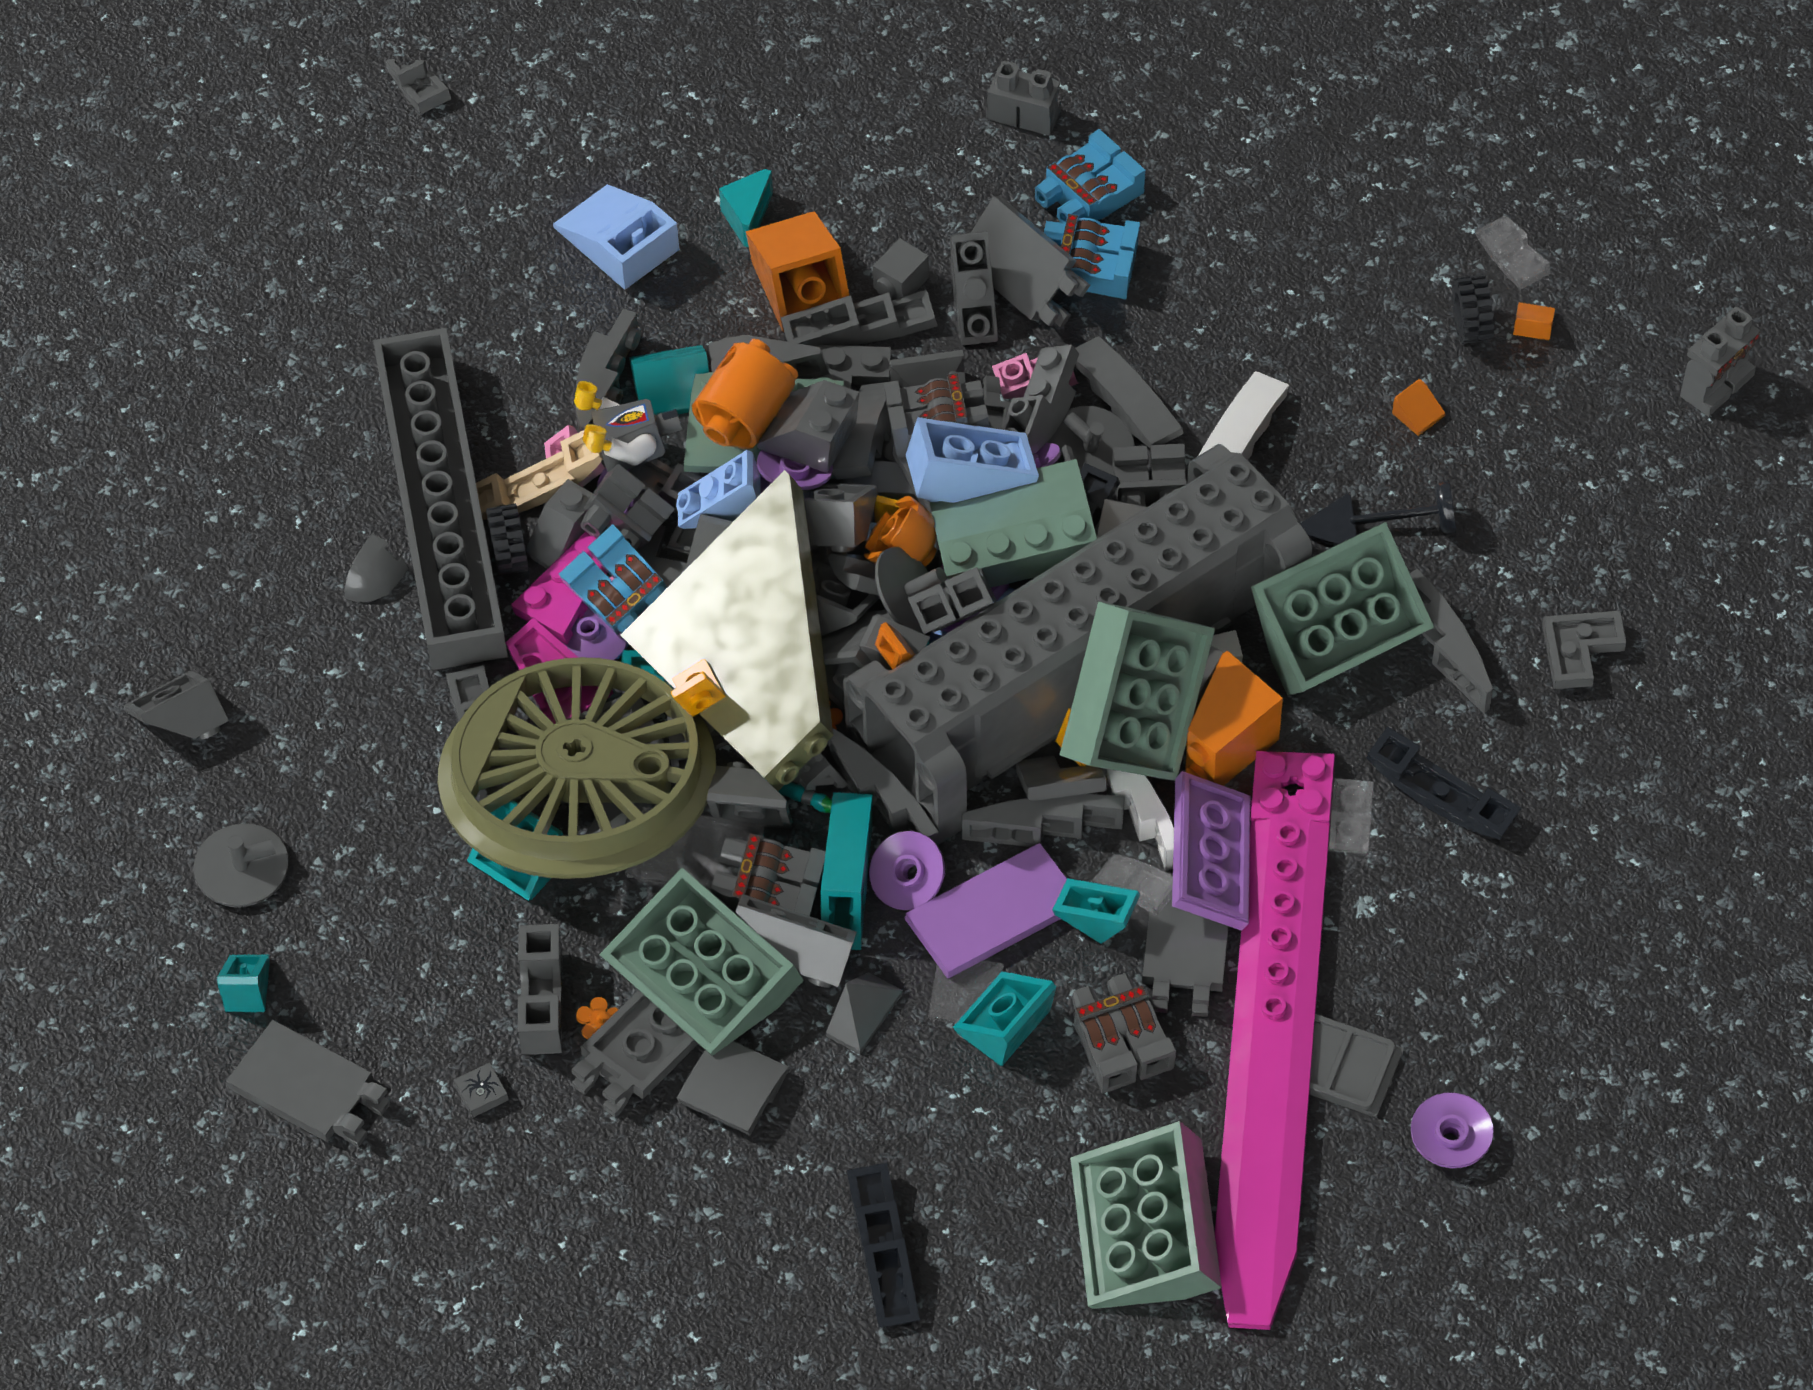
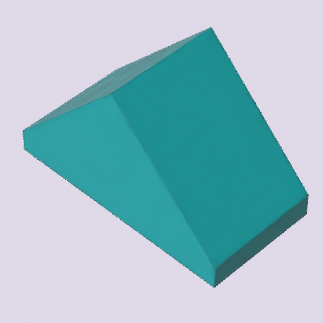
(746, 202)
(1095, 908)
(244, 983)

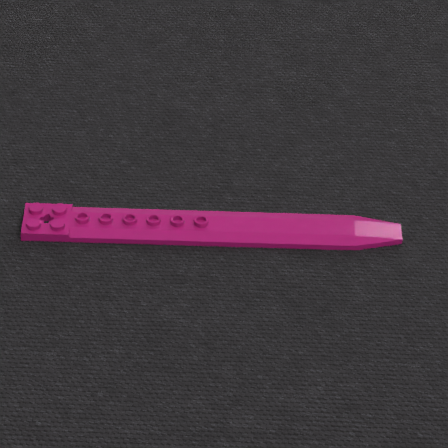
(1273, 1035)

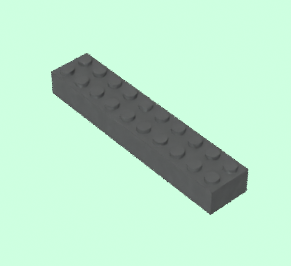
(440, 499)

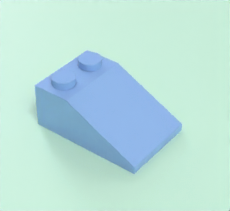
(966, 460)

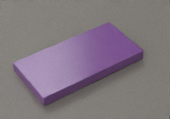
(1211, 851)
(989, 911)

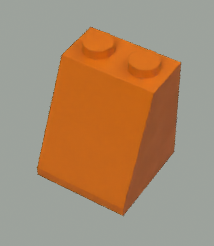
(797, 264)
(1232, 722)

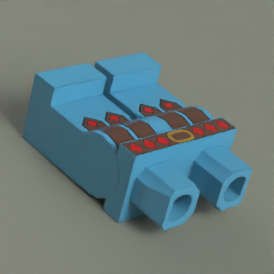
(1092, 180)
(1102, 252)
(628, 594)

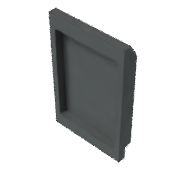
(1352, 1066)

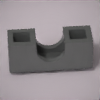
(541, 989)

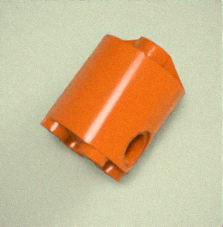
(743, 395)

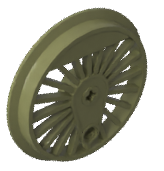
(575, 765)

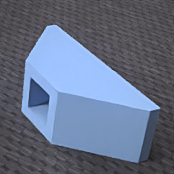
(720, 493)

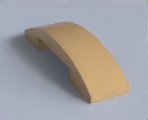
(540, 481)

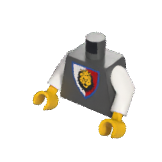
(624, 432)

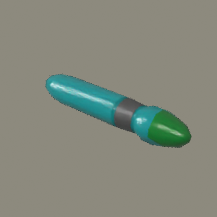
(796, 792)

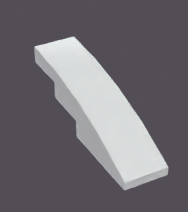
(1248, 415)
(1145, 810)

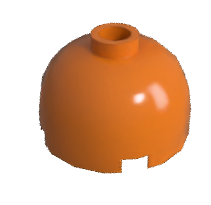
(907, 528)

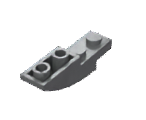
(605, 361)
(1045, 398)

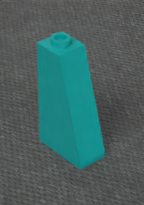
(847, 863)

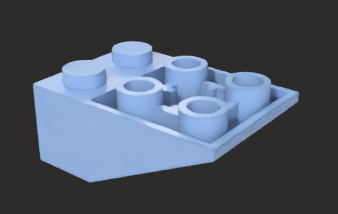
(621, 233)

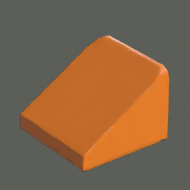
(1534, 321)
(1417, 407)
(893, 646)

